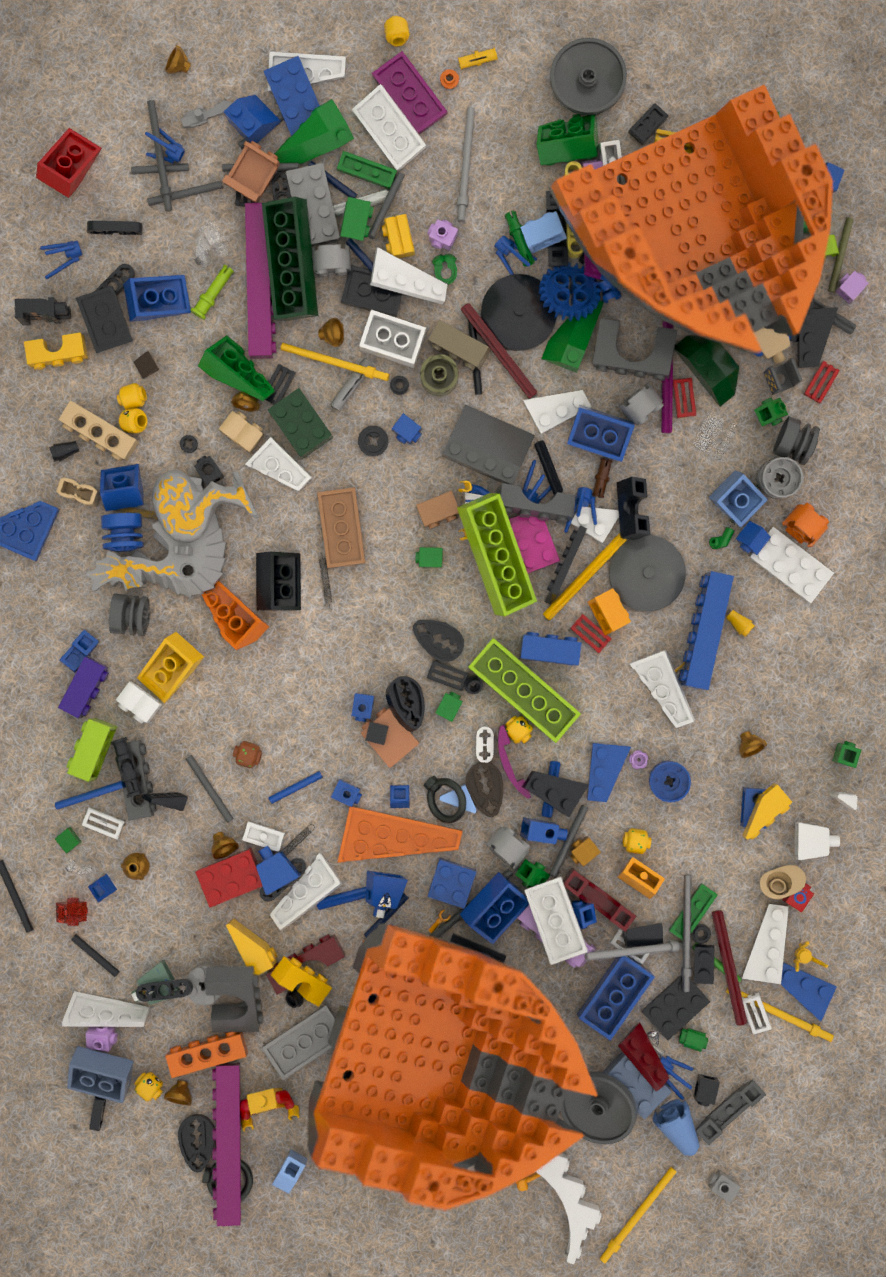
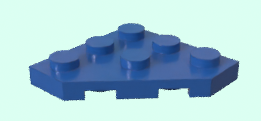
(27, 529)

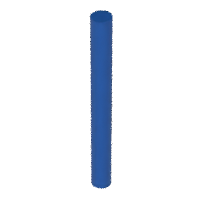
(89, 795)

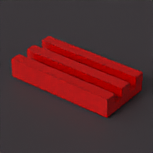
(829, 368)
(677, 401)
(578, 623)

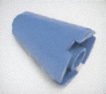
(678, 1126)

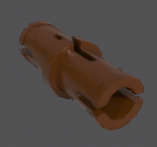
(602, 478)

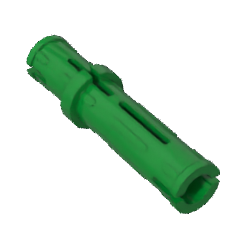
(516, 232)

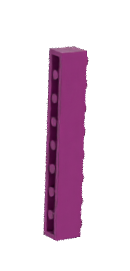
(258, 287)
(227, 1144)

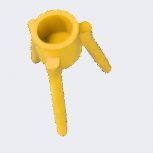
(804, 956)

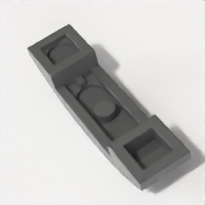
(729, 1110)

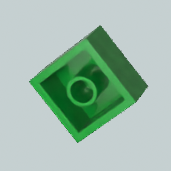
(355, 219)

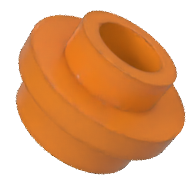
(449, 84)

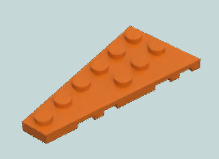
(383, 835)

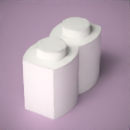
(138, 702)

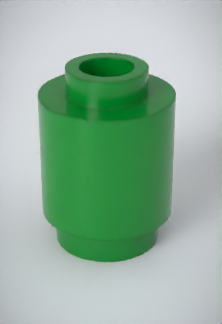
(693, 1039)

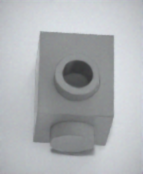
(723, 1185)

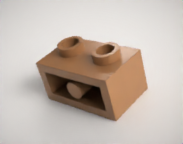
(438, 509)

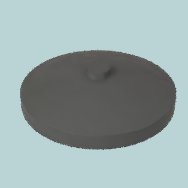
(588, 76)
(647, 573)
(601, 1117)

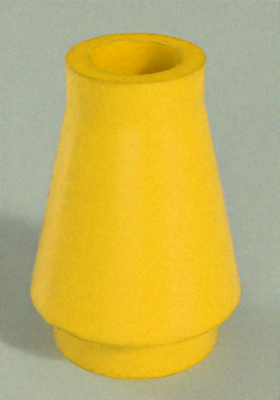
(740, 623)

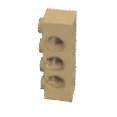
(74, 413)

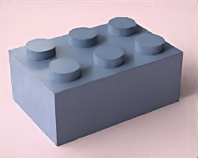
(100, 1074)
(644, 1095)

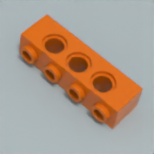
(179, 1066)

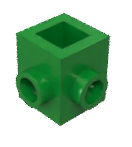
(771, 412)
(532, 873)

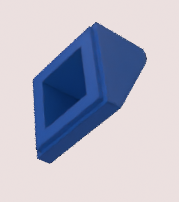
(399, 796)
(102, 888)

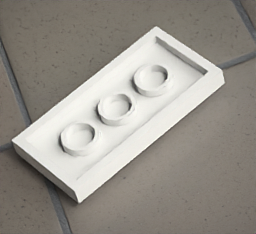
(389, 127)
(792, 566)
(556, 920)

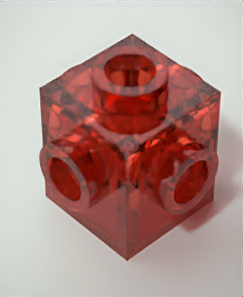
(71, 911)

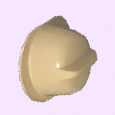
(782, 882)

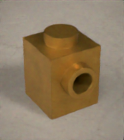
(583, 851)

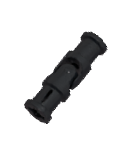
(122, 752)

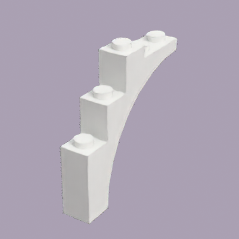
(579, 1212)

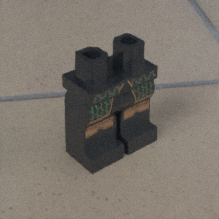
(41, 309)

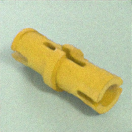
(465, 62)

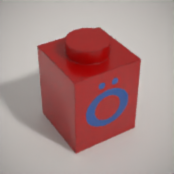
(800, 899)

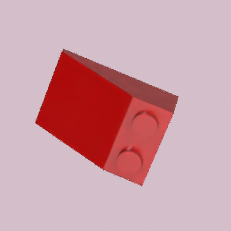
(67, 162)

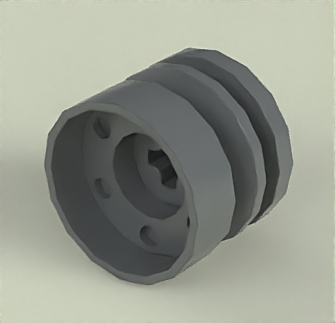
(798, 441)
(125, 614)

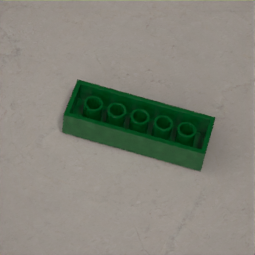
(290, 259)

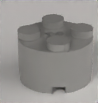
(331, 260)
(641, 404)
(507, 847)
(197, 977)

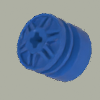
(122, 531)
(681, 782)

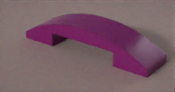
(504, 740)

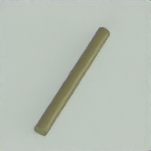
(840, 257)

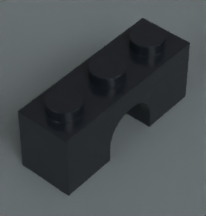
(629, 494)

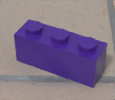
(84, 687)

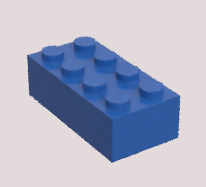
(615, 996)

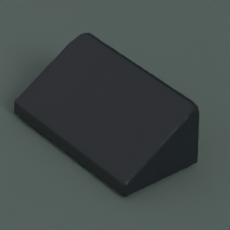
(644, 935)

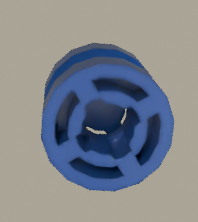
(609, 291)

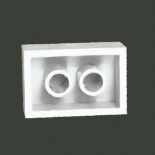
(392, 339)

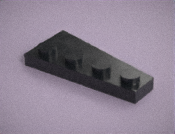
(562, 569)

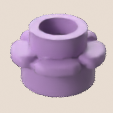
(633, 759)

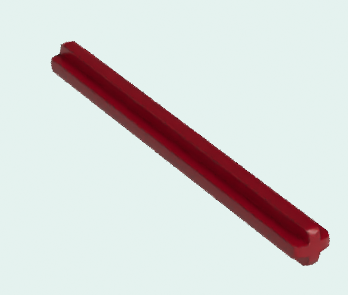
(498, 350)
(729, 967)

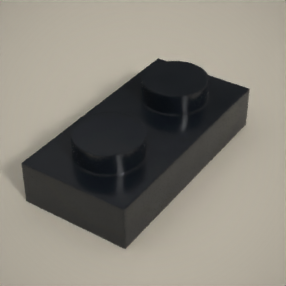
(704, 964)

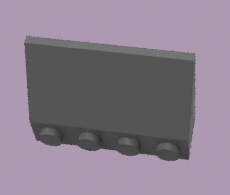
(488, 445)

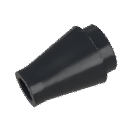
(63, 450)

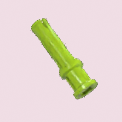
(207, 300)

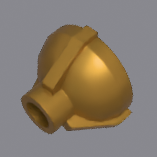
(177, 61)
(332, 332)
(241, 399)
(750, 744)
(223, 845)
(141, 863)
(179, 1094)

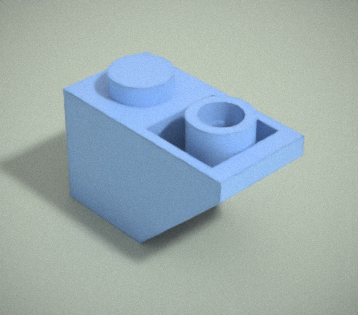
(290, 1171)

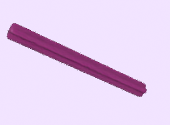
(667, 396)

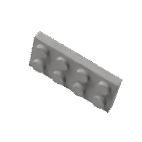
(312, 185)
(301, 1042)

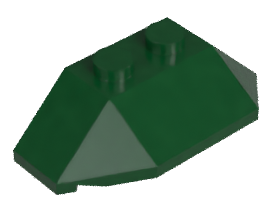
(710, 365)

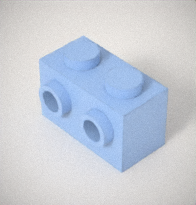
(543, 232)

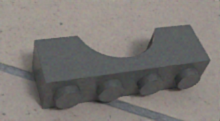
(559, 507)

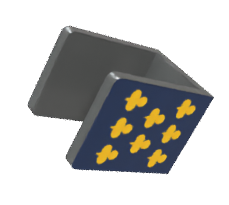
(791, 374)

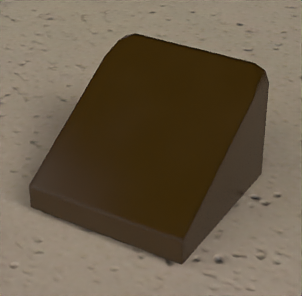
(146, 365)

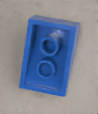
(156, 297)

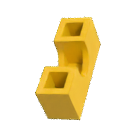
(72, 350)
(291, 973)

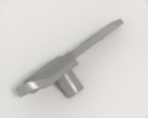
(199, 116)

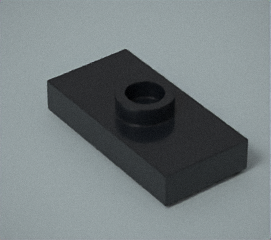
(648, 123)

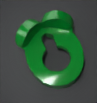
(437, 262)

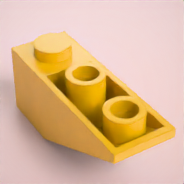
(766, 808)

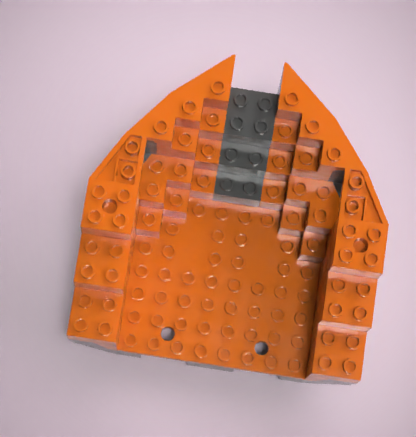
(712, 230)
(446, 1074)

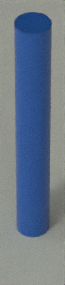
(295, 787)

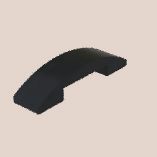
(559, 251)

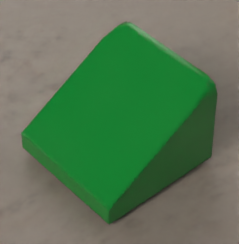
(68, 840)

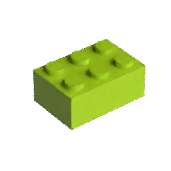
(91, 749)

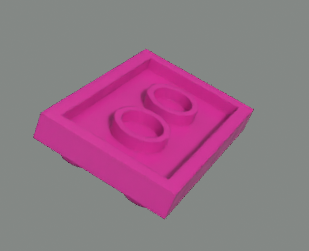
(534, 543)

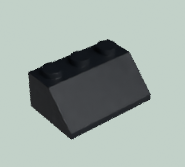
(278, 581)

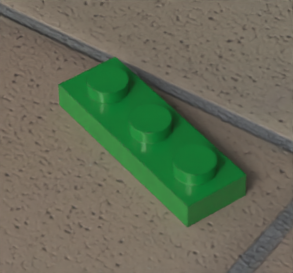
(366, 170)
(700, 903)

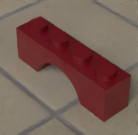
(602, 901)
(326, 951)

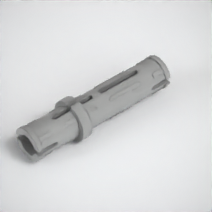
(349, 387)

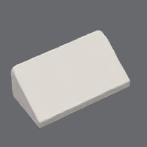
(845, 798)

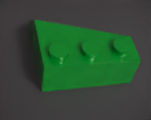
(568, 140)

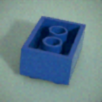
(600, 433)
(550, 649)
(495, 908)

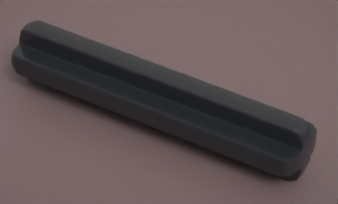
(548, 467)

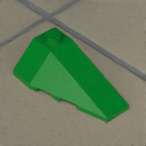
(316, 136)
(227, 364)

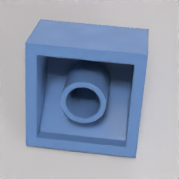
(738, 498)

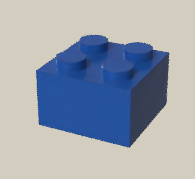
(451, 883)

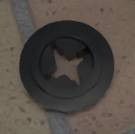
(382, 441)

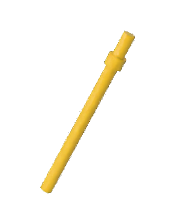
(368, 371)
(813, 1029)
(614, 1244)

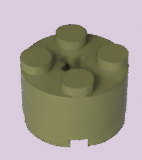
(439, 364)

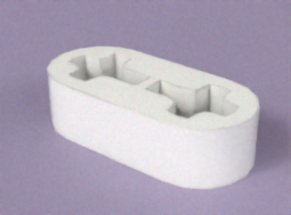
(479, 744)

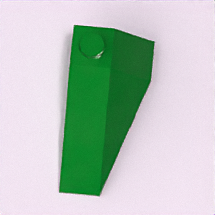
(571, 340)

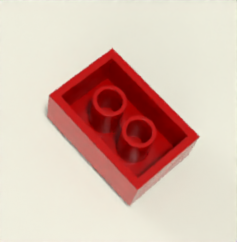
(229, 877)

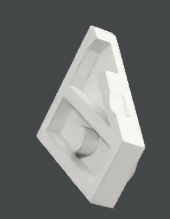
(605, 521)

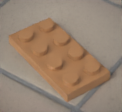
(341, 527)

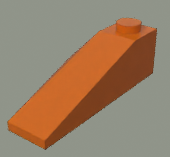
(234, 618)

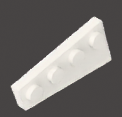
(317, 67)
(406, 279)
(664, 685)
(311, 888)
(768, 951)
(97, 1011)

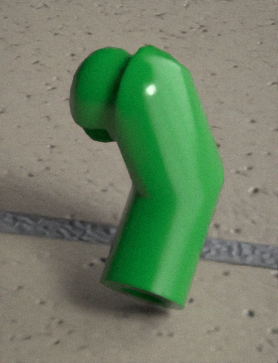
(721, 541)

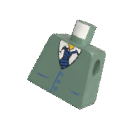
(158, 973)

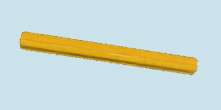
(582, 579)

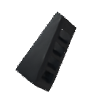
(171, 800)

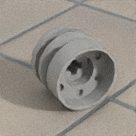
(789, 483)

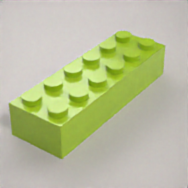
(497, 554)
(524, 690)

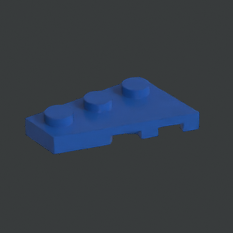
(604, 769)
(808, 990)

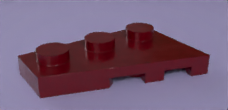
(644, 1057)

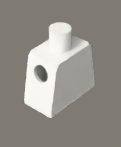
(813, 841)

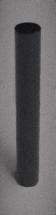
(95, 955)

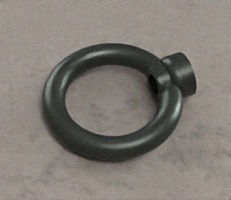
(433, 785)
(208, 1179)

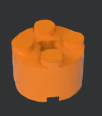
(805, 524)

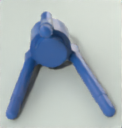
(175, 152)
(507, 246)
(71, 249)
(531, 494)
(583, 499)
(667, 1063)

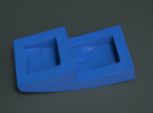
(81, 647)

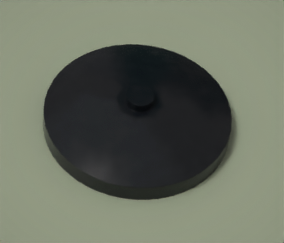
(516, 313)

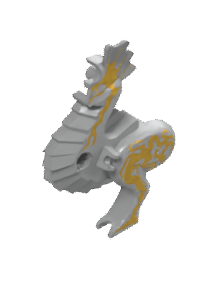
(187, 530)

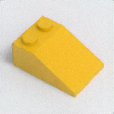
(170, 666)
(252, 948)

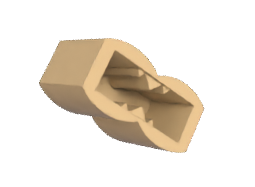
(241, 431)
(78, 492)

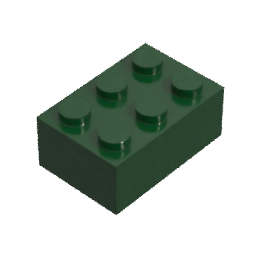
(300, 423)

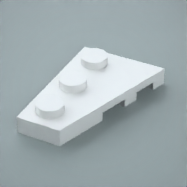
(555, 409)
(279, 464)

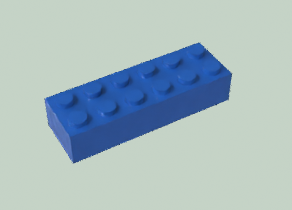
(706, 630)

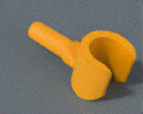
(438, 921)
(522, 1184)

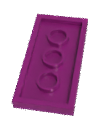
(410, 92)

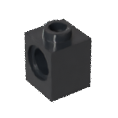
(215, 476)
(706, 1090)

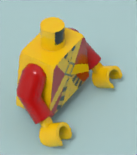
(264, 1102)

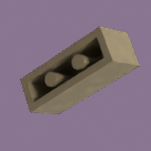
(459, 345)

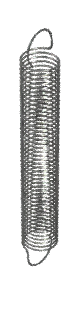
(327, 584)
(297, 840)

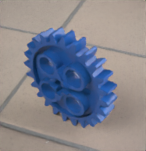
(552, 291)

